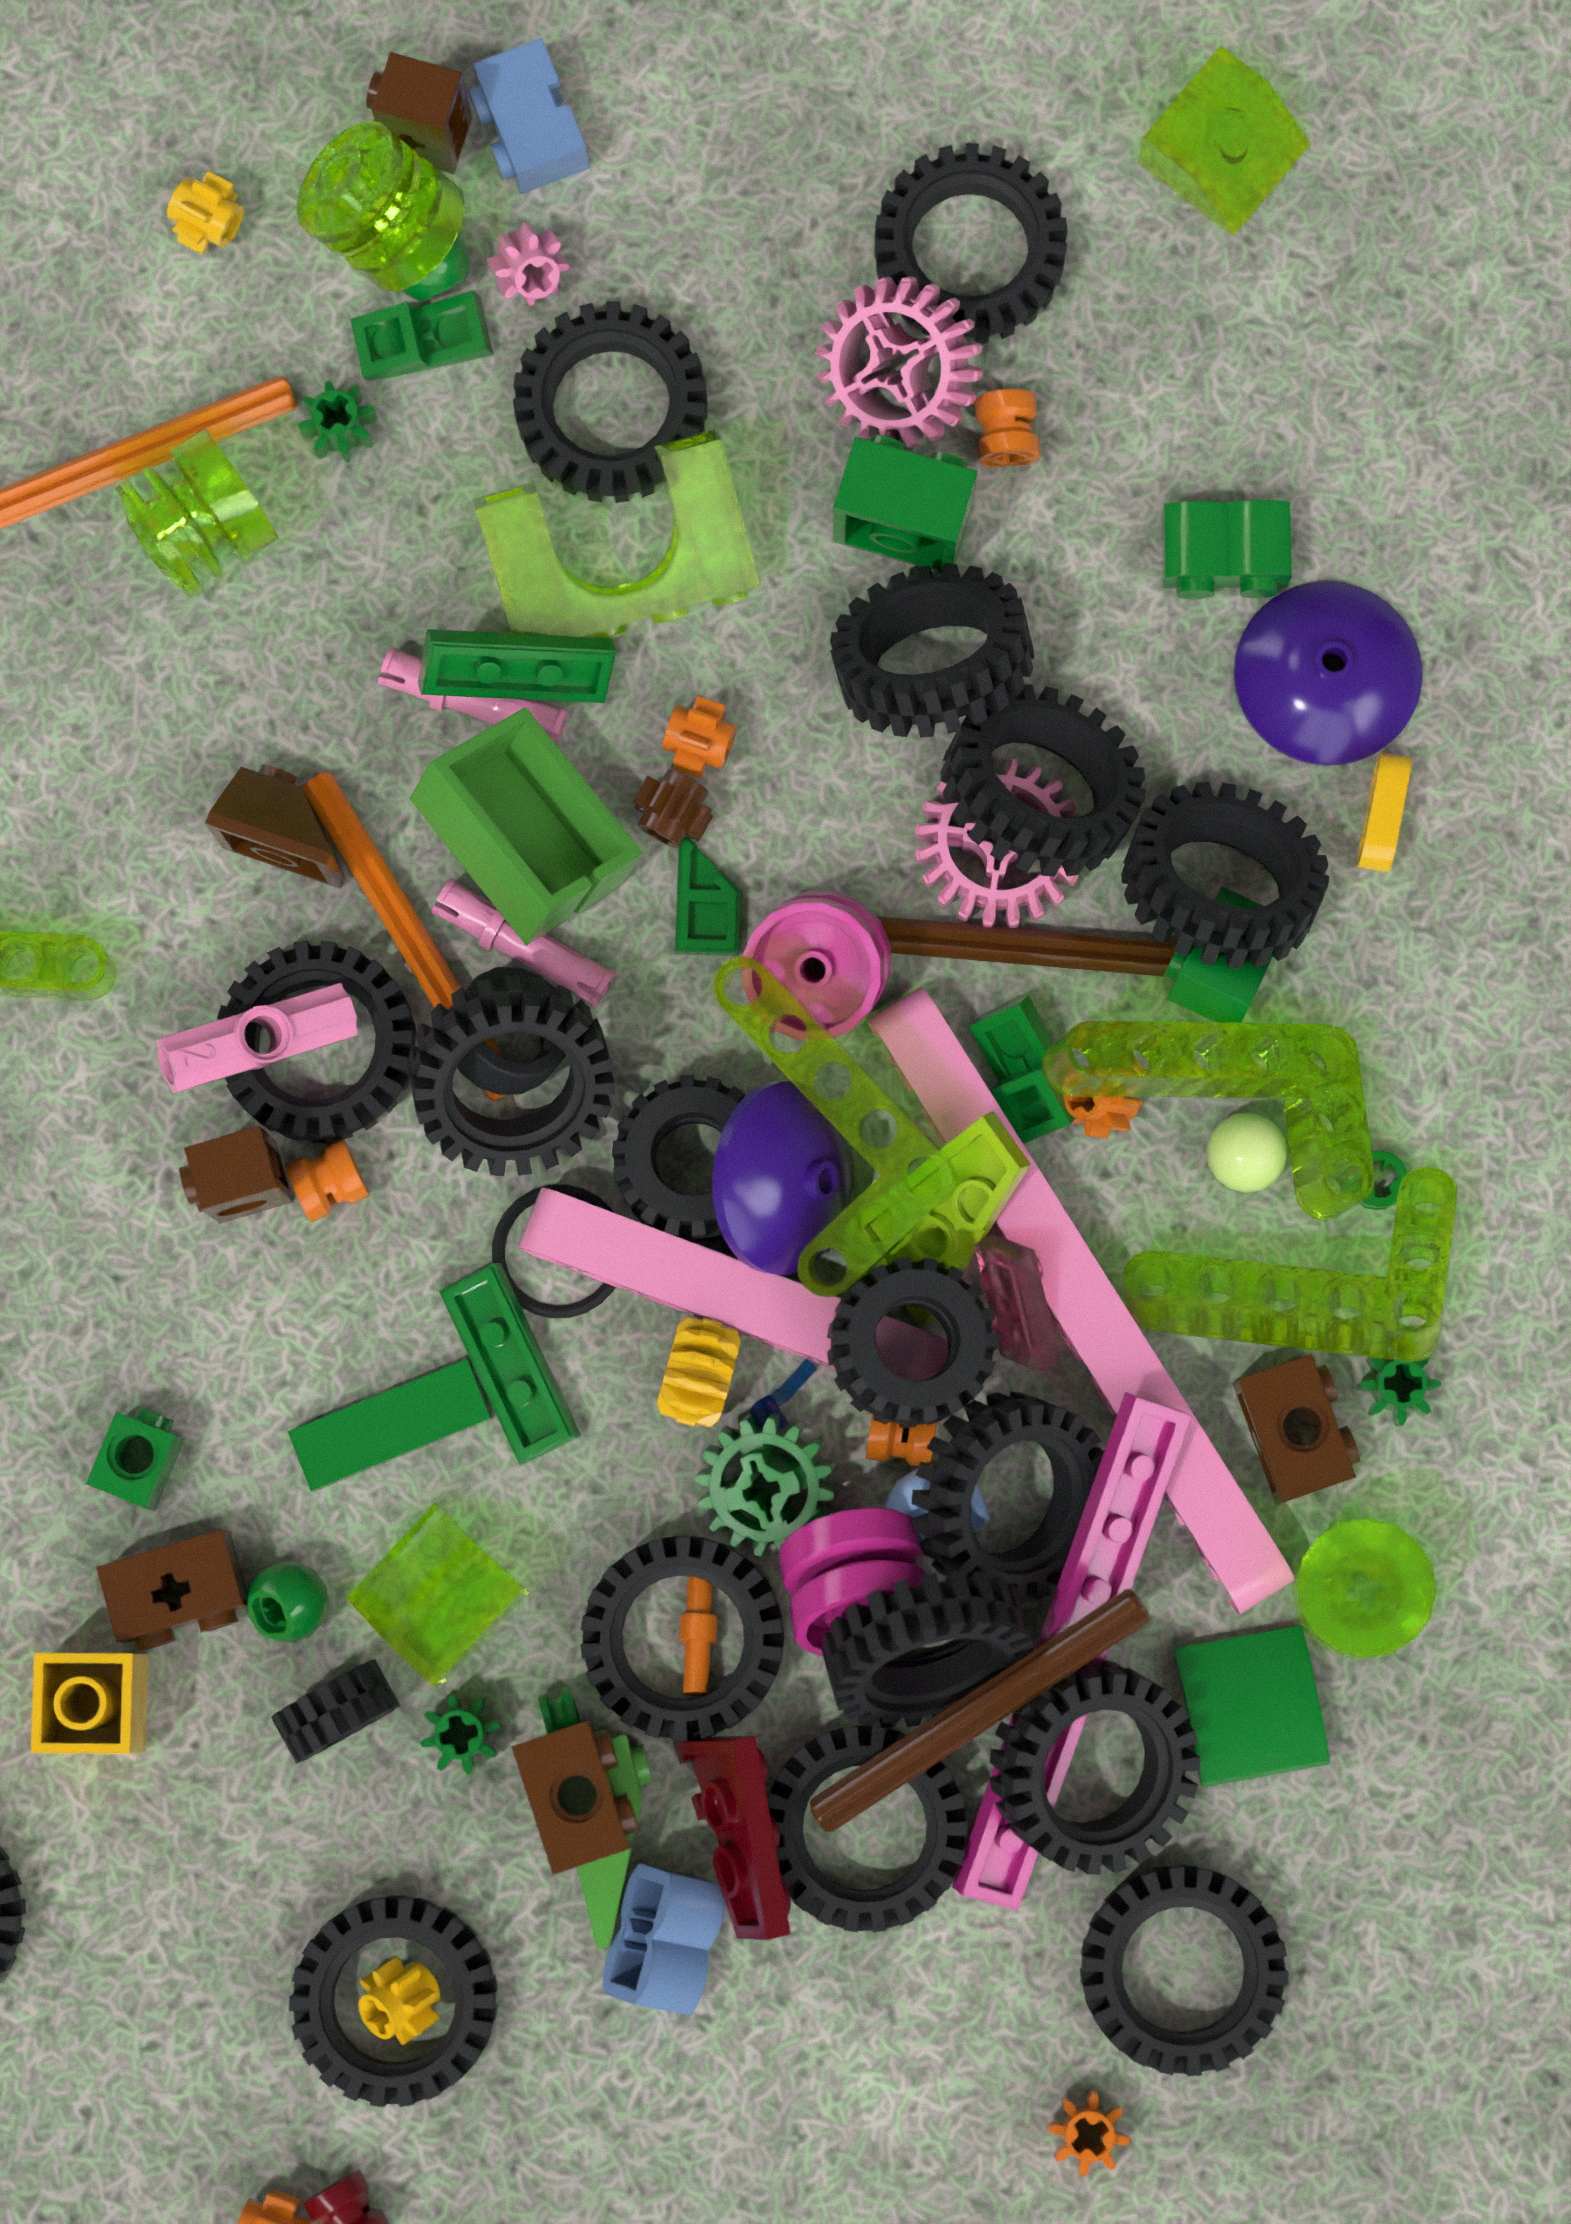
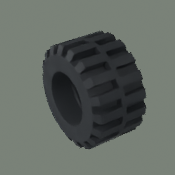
(637, 1145)
(951, 1303)

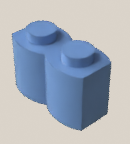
(664, 1940)

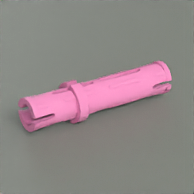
(402, 674)
(544, 955)

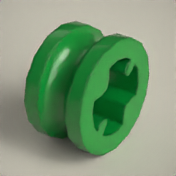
(1399, 1171)
(559, 1711)

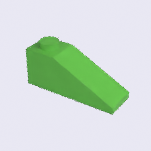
(606, 1878)

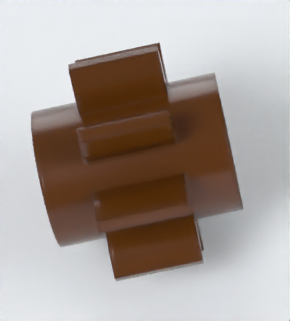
(673, 808)

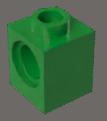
(110, 1471)

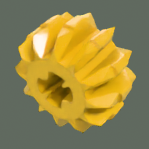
(698, 1372)

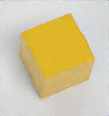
(89, 1703)

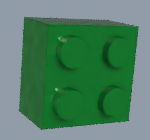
(903, 503)

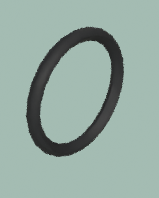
(498, 1254)

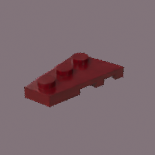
(736, 1808)

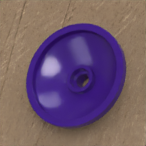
(1319, 712)
(779, 1177)

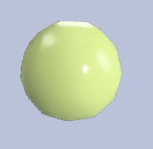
(1247, 1152)

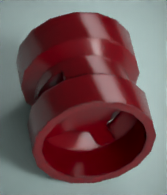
(344, 2203)

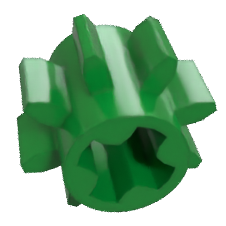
(339, 437)
(1387, 1399)
(475, 1745)

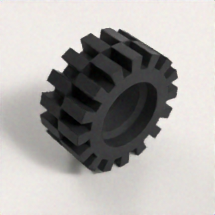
(335, 1711)

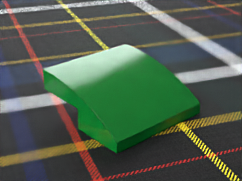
(1252, 1706)

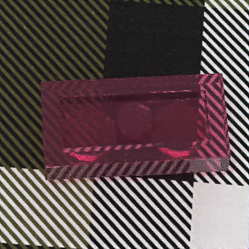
(1017, 1296)

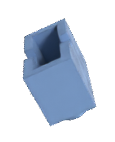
(520, 99)

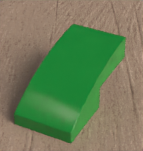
(421, 338)
(1015, 1048)

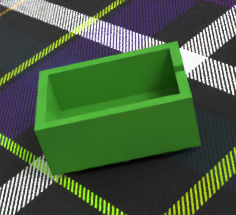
(525, 825)

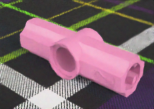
(221, 1049)

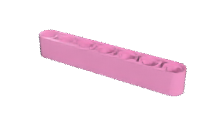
(710, 1284)

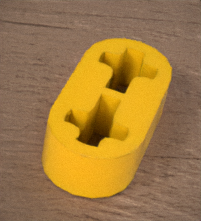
(1384, 812)

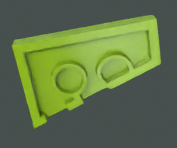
(987, 1174)

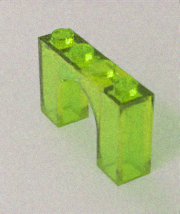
(703, 562)

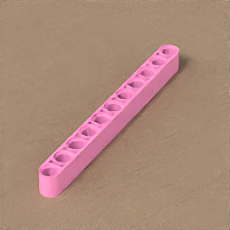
(1087, 1306)

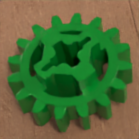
(759, 1456)

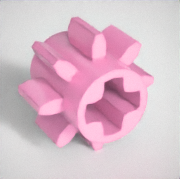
(520, 249)

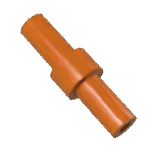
(697, 1632)

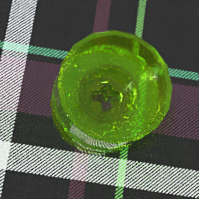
(380, 206)
(196, 513)
(1379, 1554)

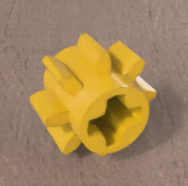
(205, 212)
(399, 2000)

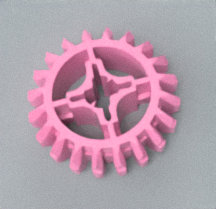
(885, 343)
(992, 895)

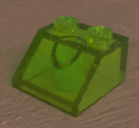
(1224, 142)

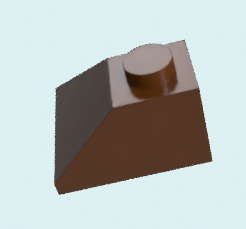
(273, 823)

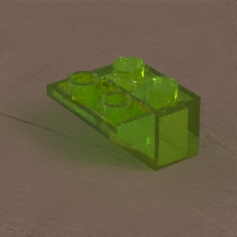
(436, 1596)

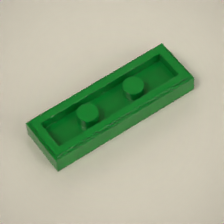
(516, 666)
(509, 1363)
(389, 1425)

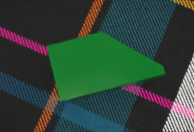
(705, 906)

